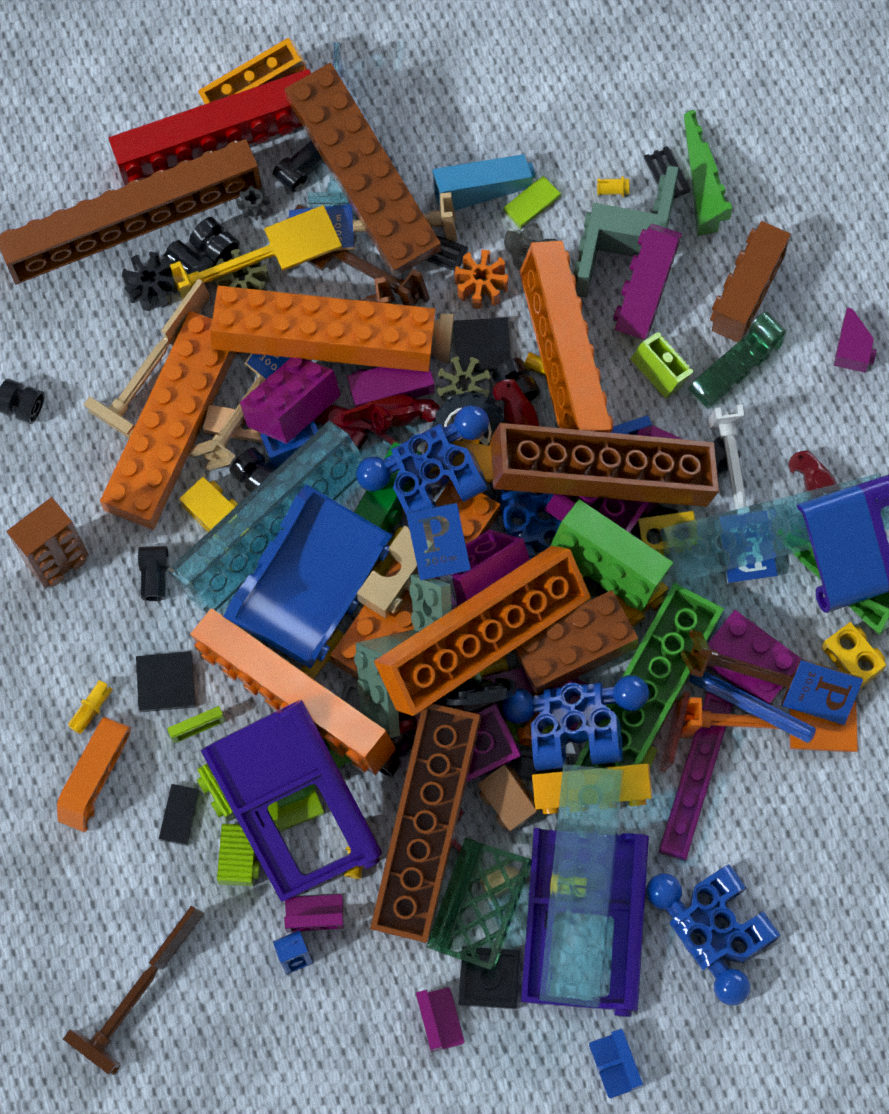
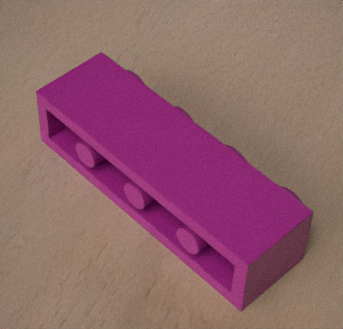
(648, 281)

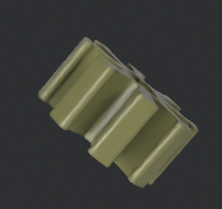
(254, 275)
(467, 375)

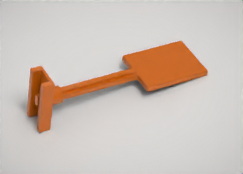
(828, 735)

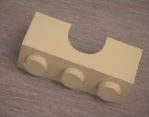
(385, 593)

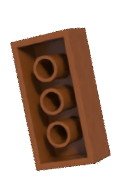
(750, 281)
(48, 543)
(577, 643)

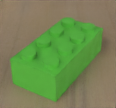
(612, 555)

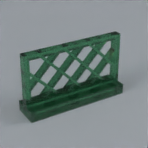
(456, 903)

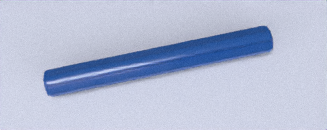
(754, 706)

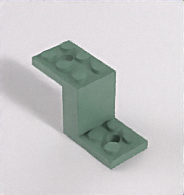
(619, 228)
(430, 602)

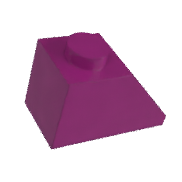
(854, 344)

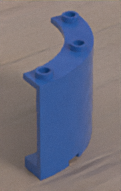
(309, 577)

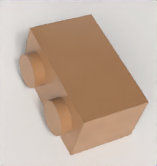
(508, 797)

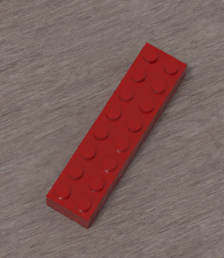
(209, 127)

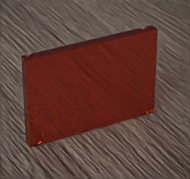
(674, 732)

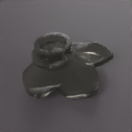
(519, 245)

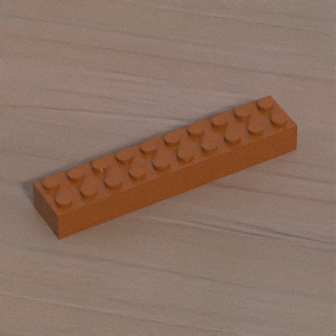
(129, 211)

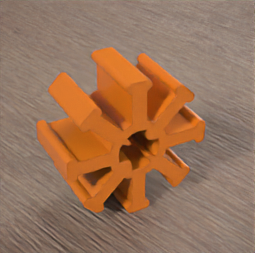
(491, 273)

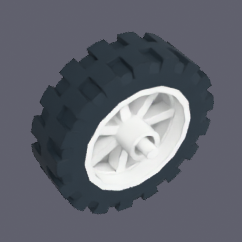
(450, 408)

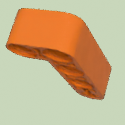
(90, 774)

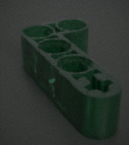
(735, 365)

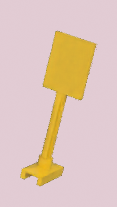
(290, 241)

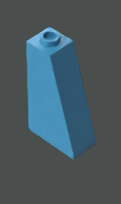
(483, 180)

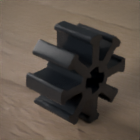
(141, 287)

